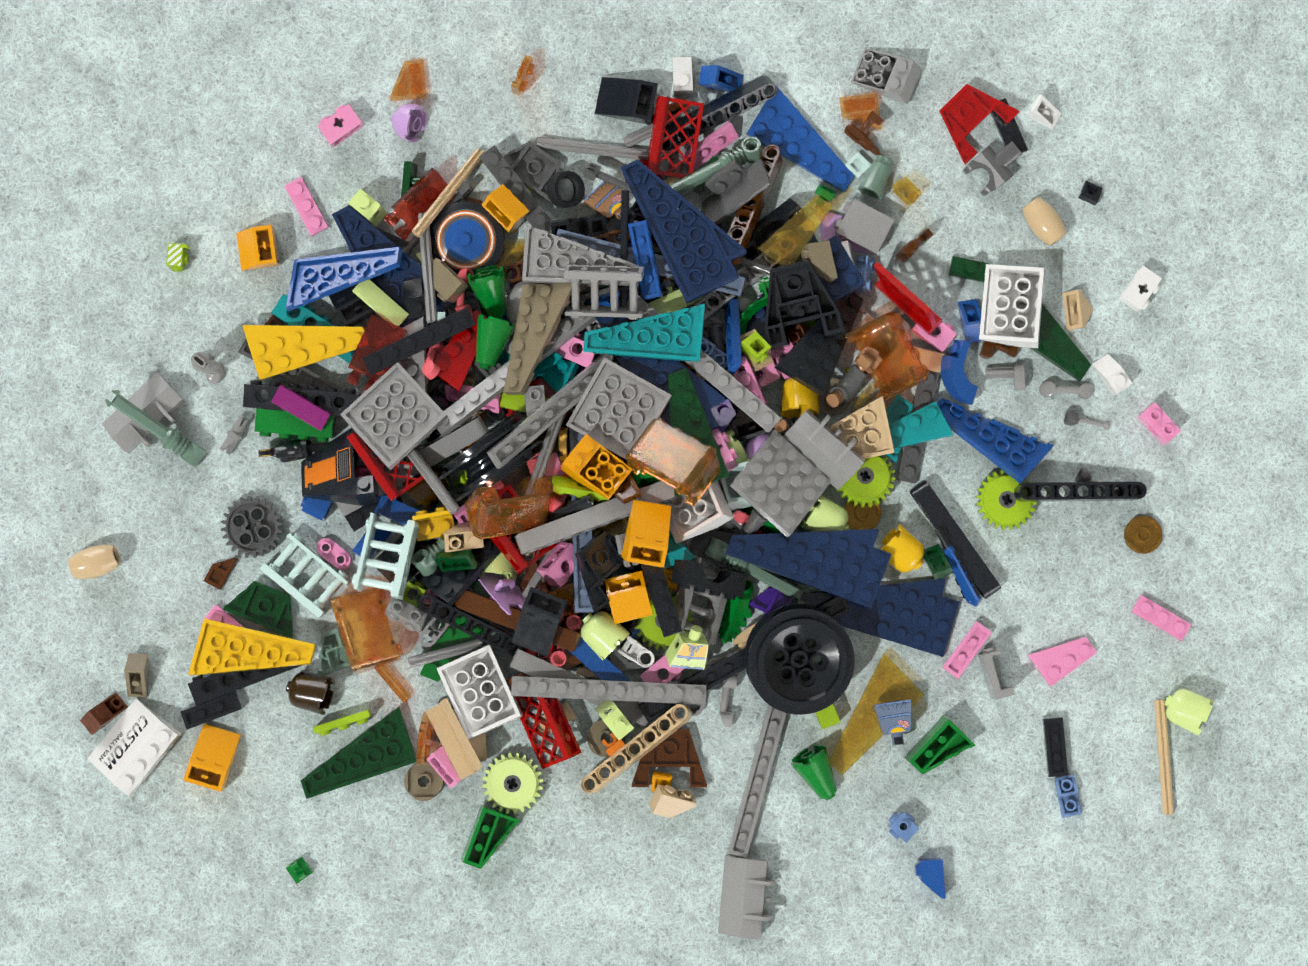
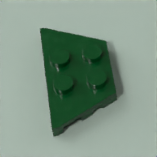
(264, 607)

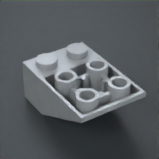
(887, 75)

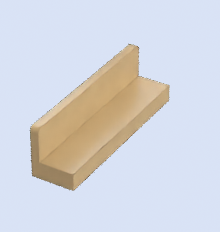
(454, 739)

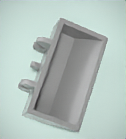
(154, 398)
(825, 448)
(743, 897)

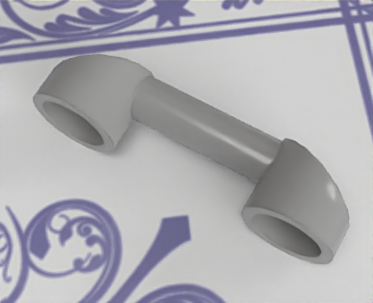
(1049, 388)
(727, 716)

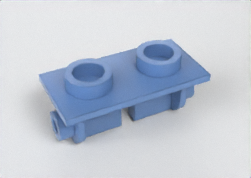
(865, 268)

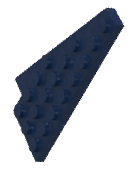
(363, 236)
(689, 241)

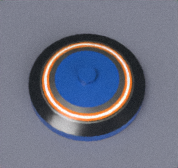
(467, 237)

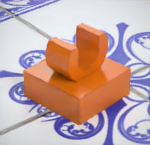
(614, 746)

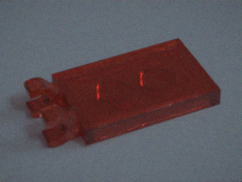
(415, 201)
(375, 337)

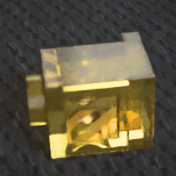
(913, 192)

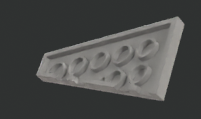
(549, 254)

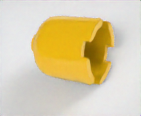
(797, 399)
(904, 550)

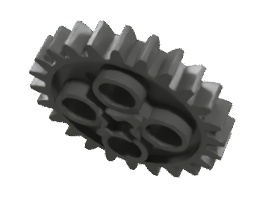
(235, 533)

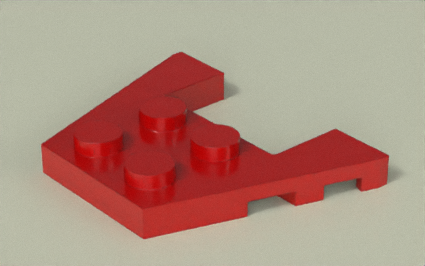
(967, 111)

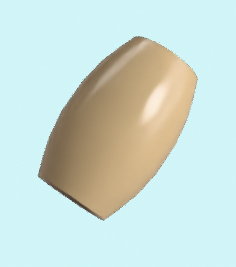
(1044, 221)
(94, 561)

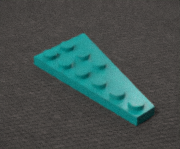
(661, 336)

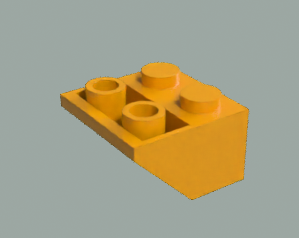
(505, 208)
(257, 248)
(628, 597)

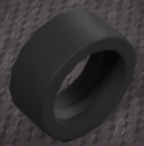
(578, 185)

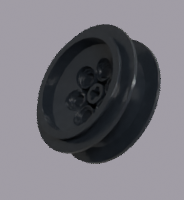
(479, 466)
(825, 680)

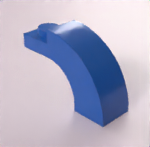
(954, 376)

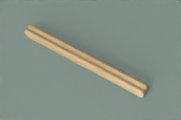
(447, 193)
(1164, 757)

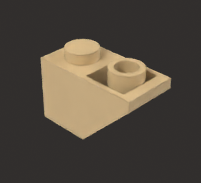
(461, 538)
(670, 801)

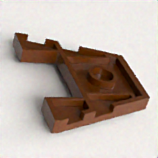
(674, 751)

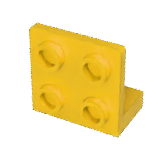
(433, 524)

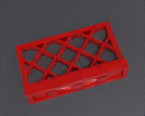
(657, 136)
(906, 300)
(378, 471)
(510, 550)
(556, 722)

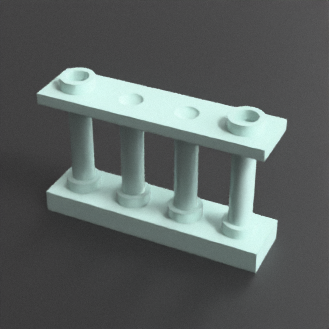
(400, 568)
(302, 593)

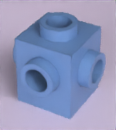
(907, 831)

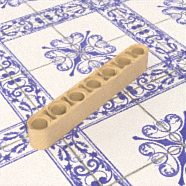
(627, 750)

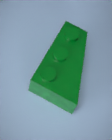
(938, 745)
(486, 835)

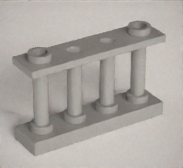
(613, 275)
(712, 613)

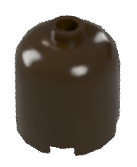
(422, 491)
(310, 692)

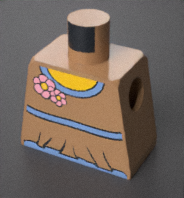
(605, 200)

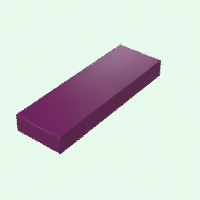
(301, 407)

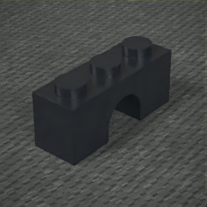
(586, 225)

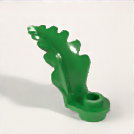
(755, 306)
(734, 614)

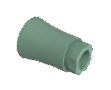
(876, 178)

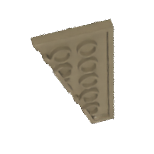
(535, 326)

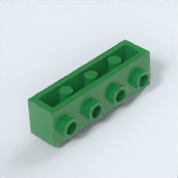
(286, 424)

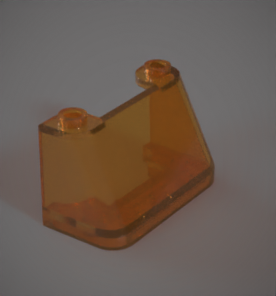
(508, 516)
(365, 629)

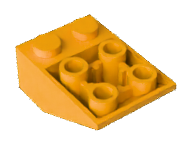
(595, 467)
(647, 533)
(212, 758)

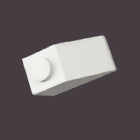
(682, 76)
(1112, 374)

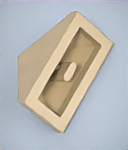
(1076, 309)

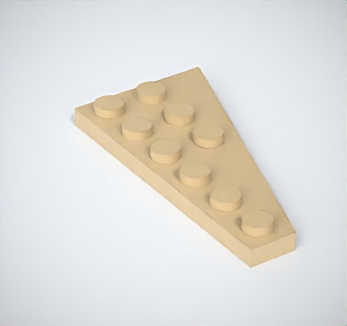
(870, 429)

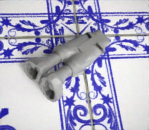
(205, 363)

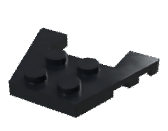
(598, 561)

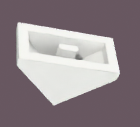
(1044, 112)

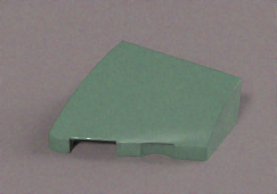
(332, 653)

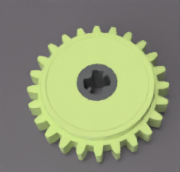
(525, 776)

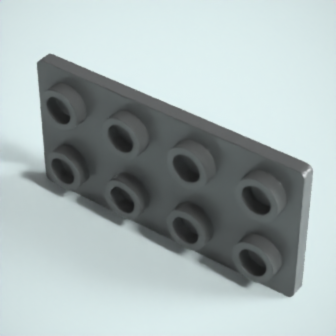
(733, 188)

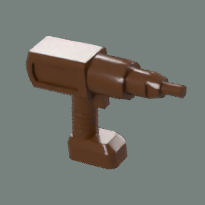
(860, 135)
(912, 246)
(988, 348)

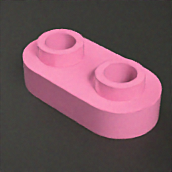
(334, 553)

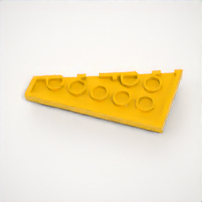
(292, 347)
(236, 648)

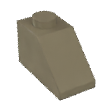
(821, 259)
(447, 282)
(137, 675)

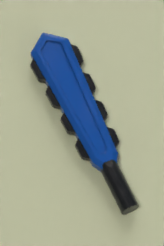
(962, 578)

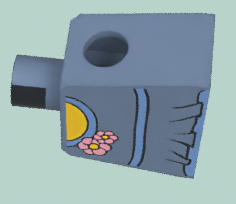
(894, 719)

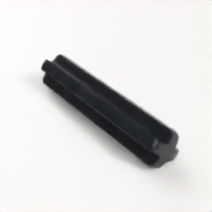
(574, 507)

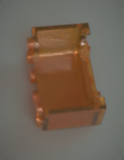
(900, 360)
(674, 459)

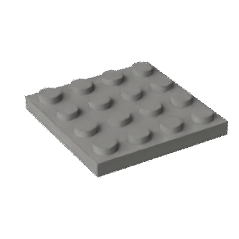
(617, 407)
(394, 415)
(780, 483)

